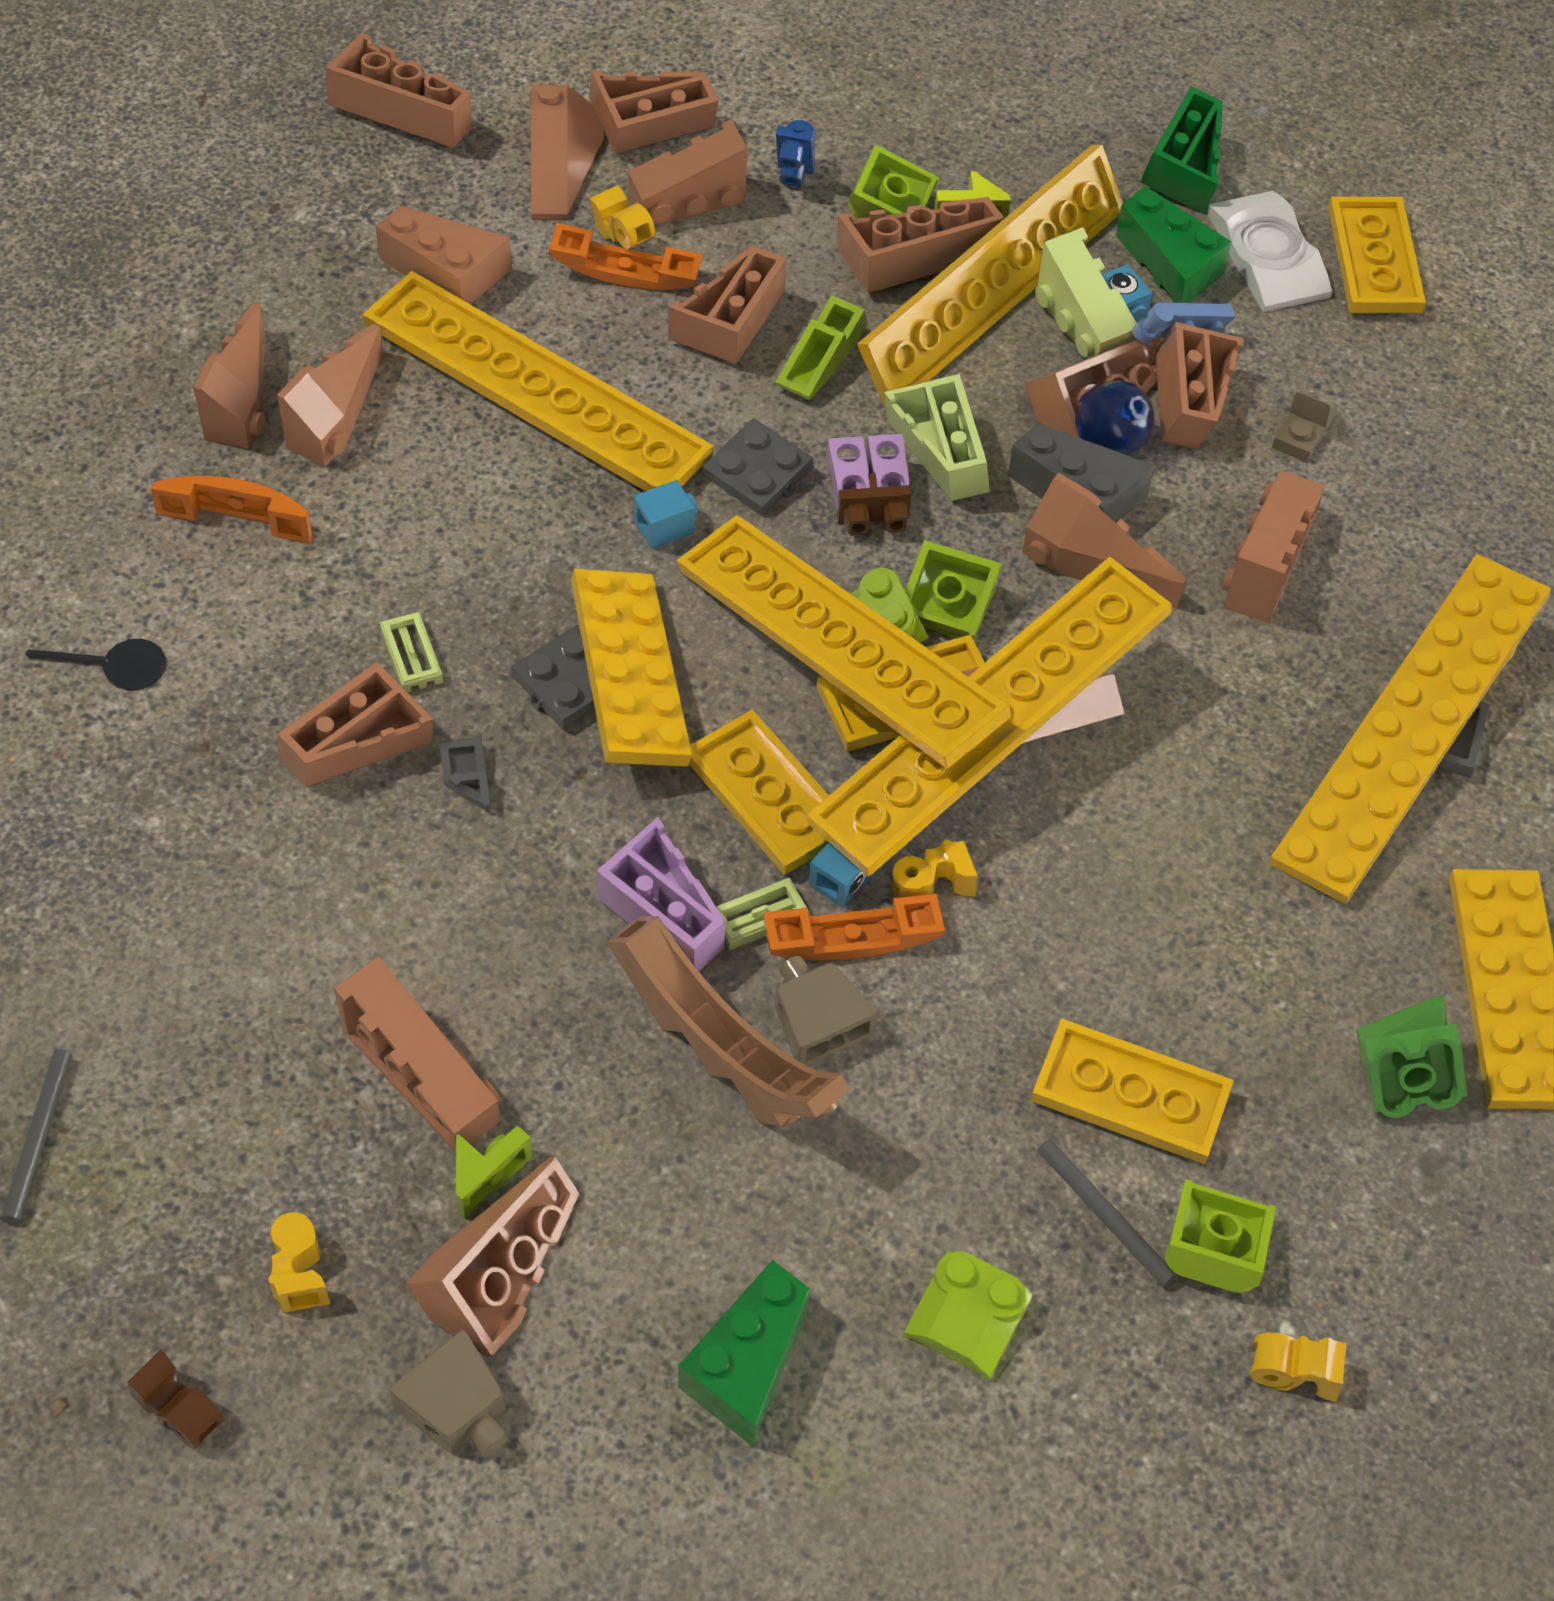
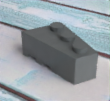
(1110, 475)

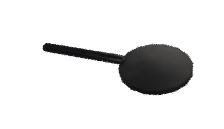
(127, 665)

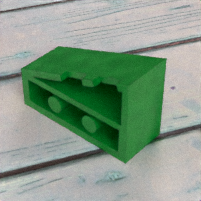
(1188, 152)
(1172, 245)

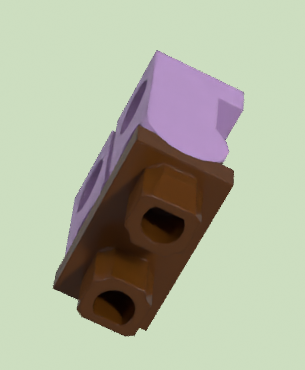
(870, 484)

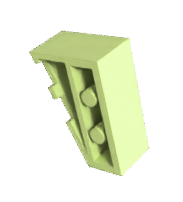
(1080, 297)
(941, 434)

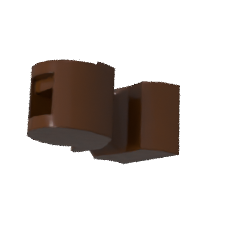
(178, 1406)

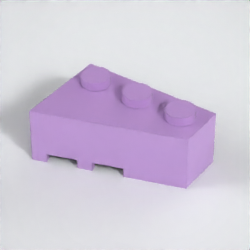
(653, 880)

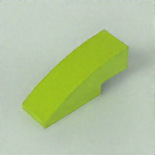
(822, 348)

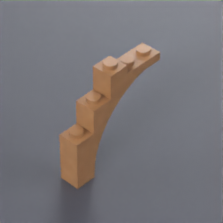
(728, 1047)

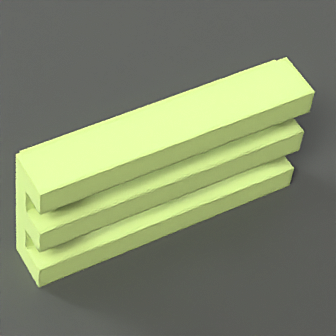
(419, 677)
(751, 926)

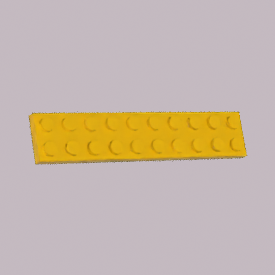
(989, 276)
(537, 384)
(845, 641)
(1032, 674)
(1409, 729)

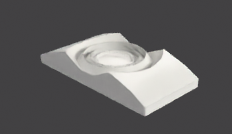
(1271, 250)

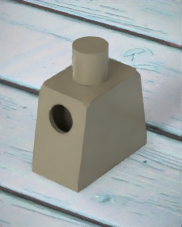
(821, 1010)
(453, 1398)

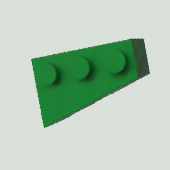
(745, 1352)

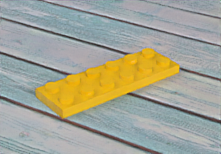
(630, 668)
(1508, 983)

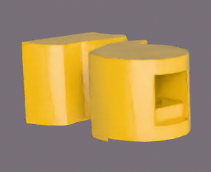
(618, 221)
(918, 876)
(295, 1252)
(1288, 1362)

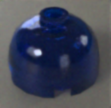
(1116, 416)

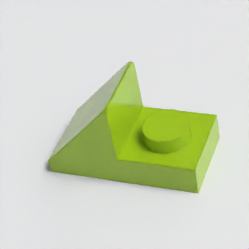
(483, 1175)

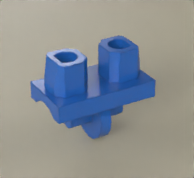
(795, 151)

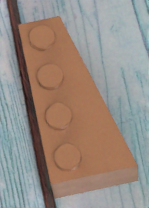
(397, 93)
(912, 244)
(1272, 545)
(415, 1055)

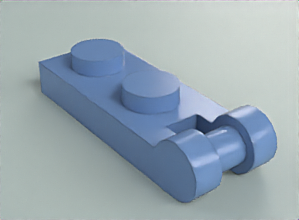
(1164, 315)

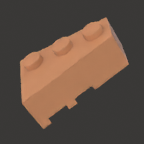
(652, 108)
(694, 179)
(444, 252)
(732, 307)
(1193, 381)
(354, 728)

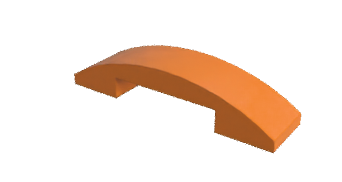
(623, 266)
(231, 496)
(854, 934)

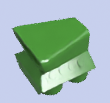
(1413, 1059)

